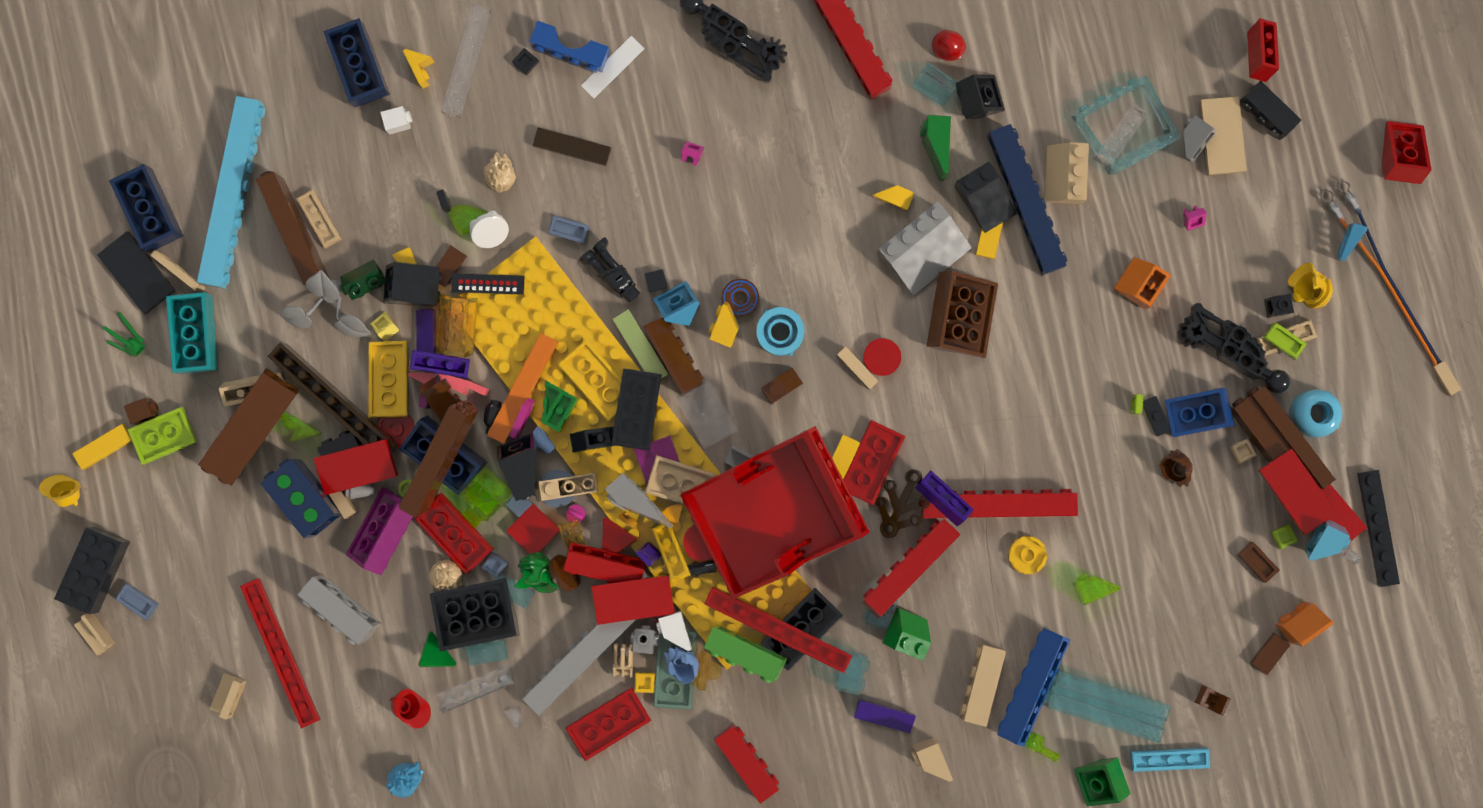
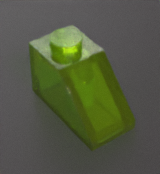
(462, 216)
(1093, 588)

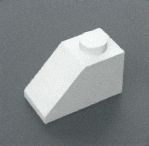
(674, 630)

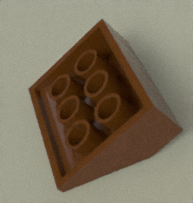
(962, 314)

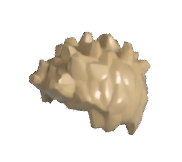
(499, 173)
(445, 575)

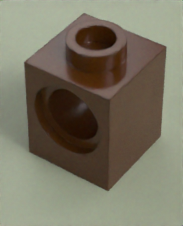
(141, 411)

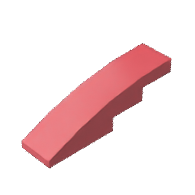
(456, 383)

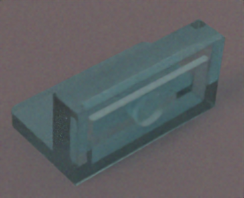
(935, 84)

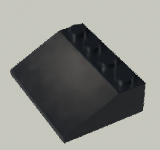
(474, 614)

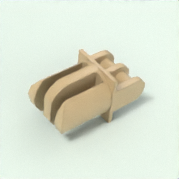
(623, 664)

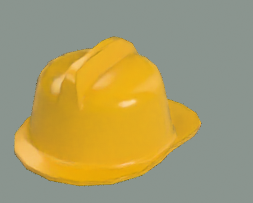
(61, 490)

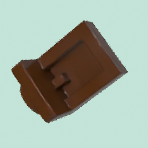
(1212, 700)

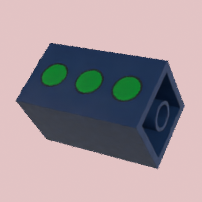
(301, 497)

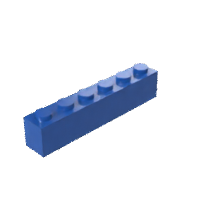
(1033, 687)

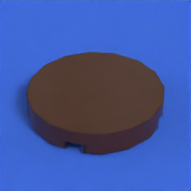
(565, 580)

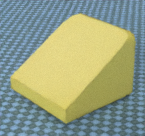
(384, 327)

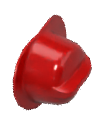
(411, 708)

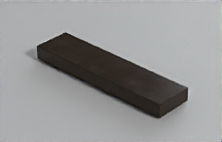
(571, 146)

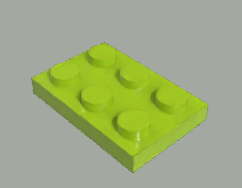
(162, 435)

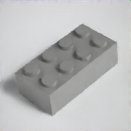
(339, 609)

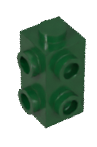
(362, 280)

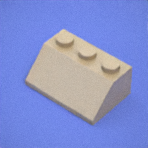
(1066, 173)

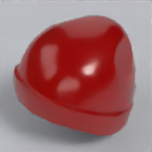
(948, 45)

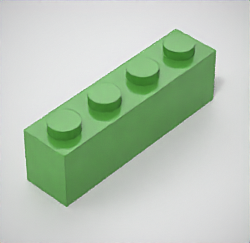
(745, 653)

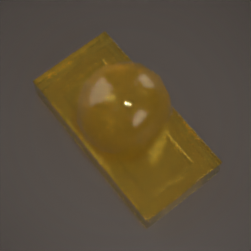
(707, 670)

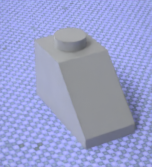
(1196, 136)

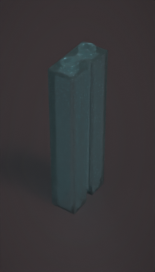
(1107, 706)

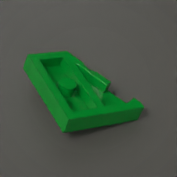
(557, 406)

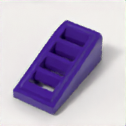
(648, 553)

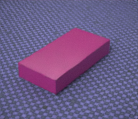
(522, 418)

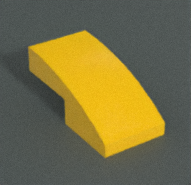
(844, 454)

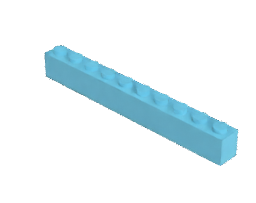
(231, 192)

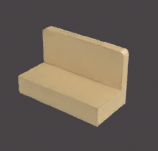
(94, 633)
(227, 695)

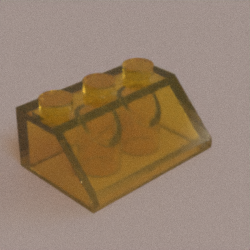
(456, 325)

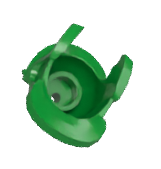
(536, 573)

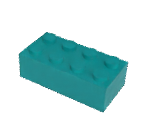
(192, 333)

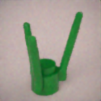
(133, 346)

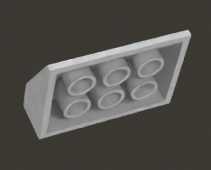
(924, 248)
(629, 496)

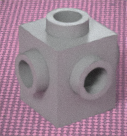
(638, 643)

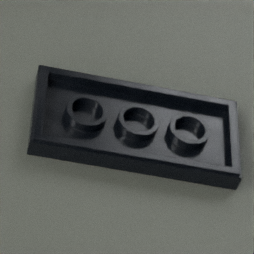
(136, 272)
(636, 409)

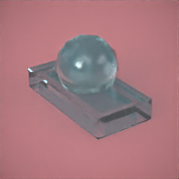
(487, 652)

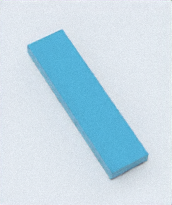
(1169, 759)

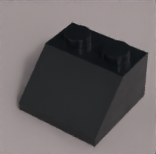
(979, 96)

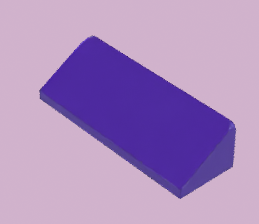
(426, 330)
(439, 364)
(944, 498)
(884, 716)

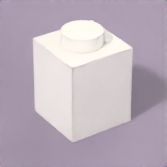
(396, 120)

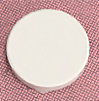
(489, 230)

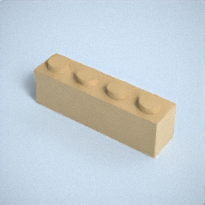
(982, 685)

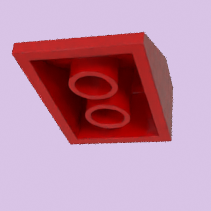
(1405, 153)

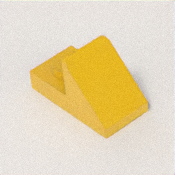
(418, 63)

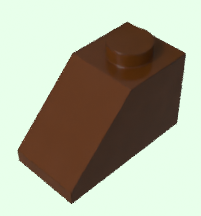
(781, 386)

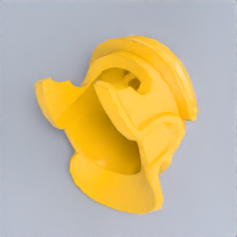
(1310, 286)

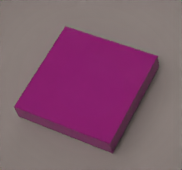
(663, 447)

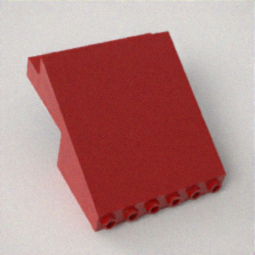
(774, 513)

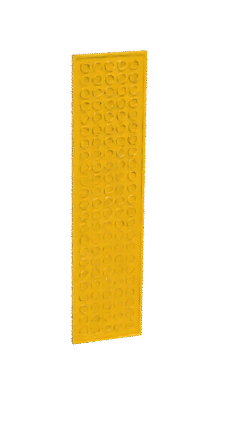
(553, 306)

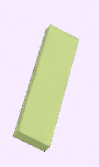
(639, 344)

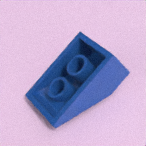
(1199, 412)

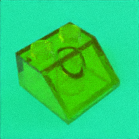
(487, 493)

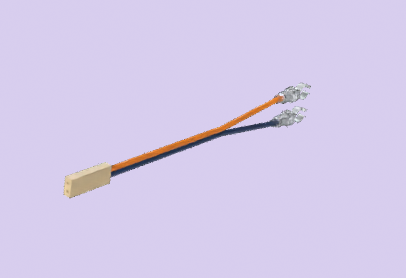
(1441, 369)

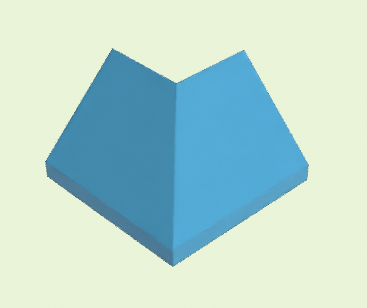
(678, 304)

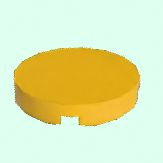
(1027, 555)

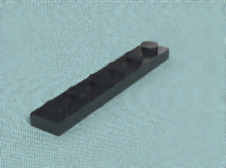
(1378, 528)

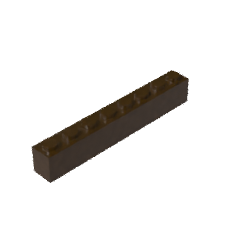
(328, 396)

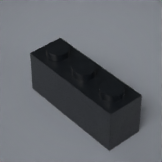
(1270, 110)

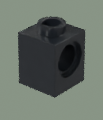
(1278, 305)

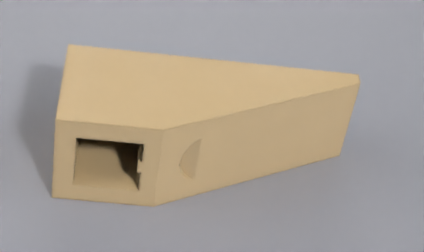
(565, 487)

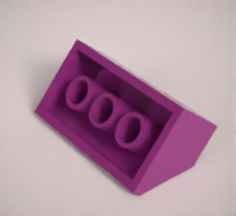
(379, 533)

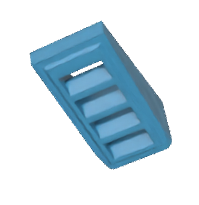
(1352, 236)

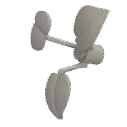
(329, 291)

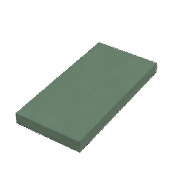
(668, 690)

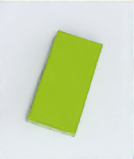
(1284, 341)

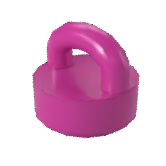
(574, 512)

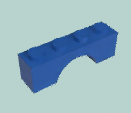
(591, 55)

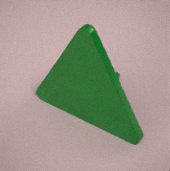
(432, 656)

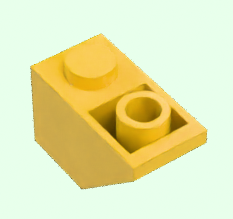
(726, 326)

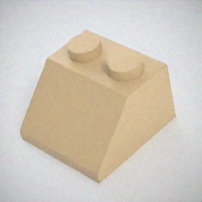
(930, 758)

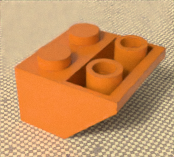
(1142, 282)

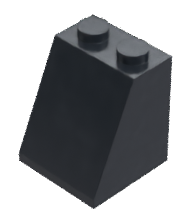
(412, 284)
(518, 464)

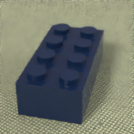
(356, 63)
(146, 208)

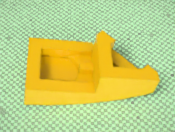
(896, 196)

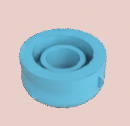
(786, 317)
(1300, 413)

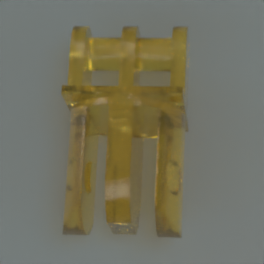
(575, 537)

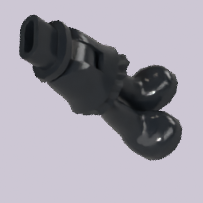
(616, 277)

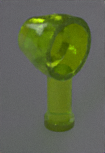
(1036, 744)

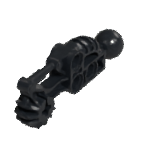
(723, 36)
(1246, 347)

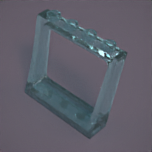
(1169, 135)

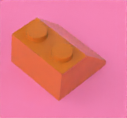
(1303, 623)

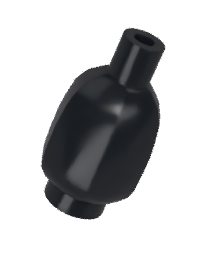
(491, 412)

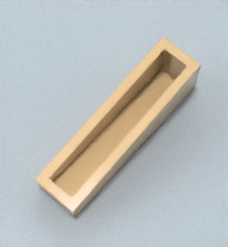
(857, 368)
(343, 504)

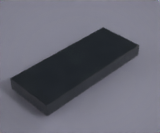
(1156, 416)

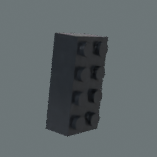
(92, 570)

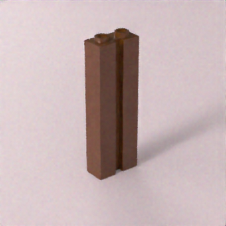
(290, 225)
(248, 427)
(1275, 432)
(438, 458)

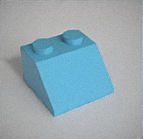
(1327, 541)

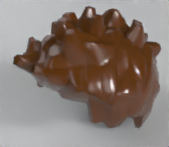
(1177, 468)

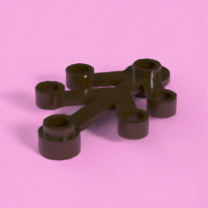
(900, 506)

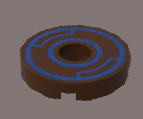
(745, 287)

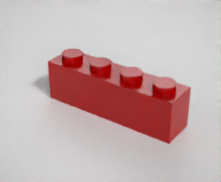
(602, 564)
(746, 763)

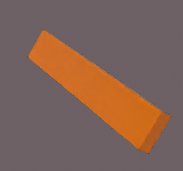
(522, 387)

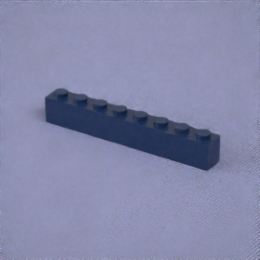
(1027, 199)

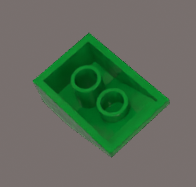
(936, 141)

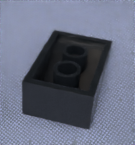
(985, 197)

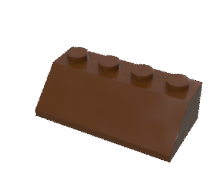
(673, 356)

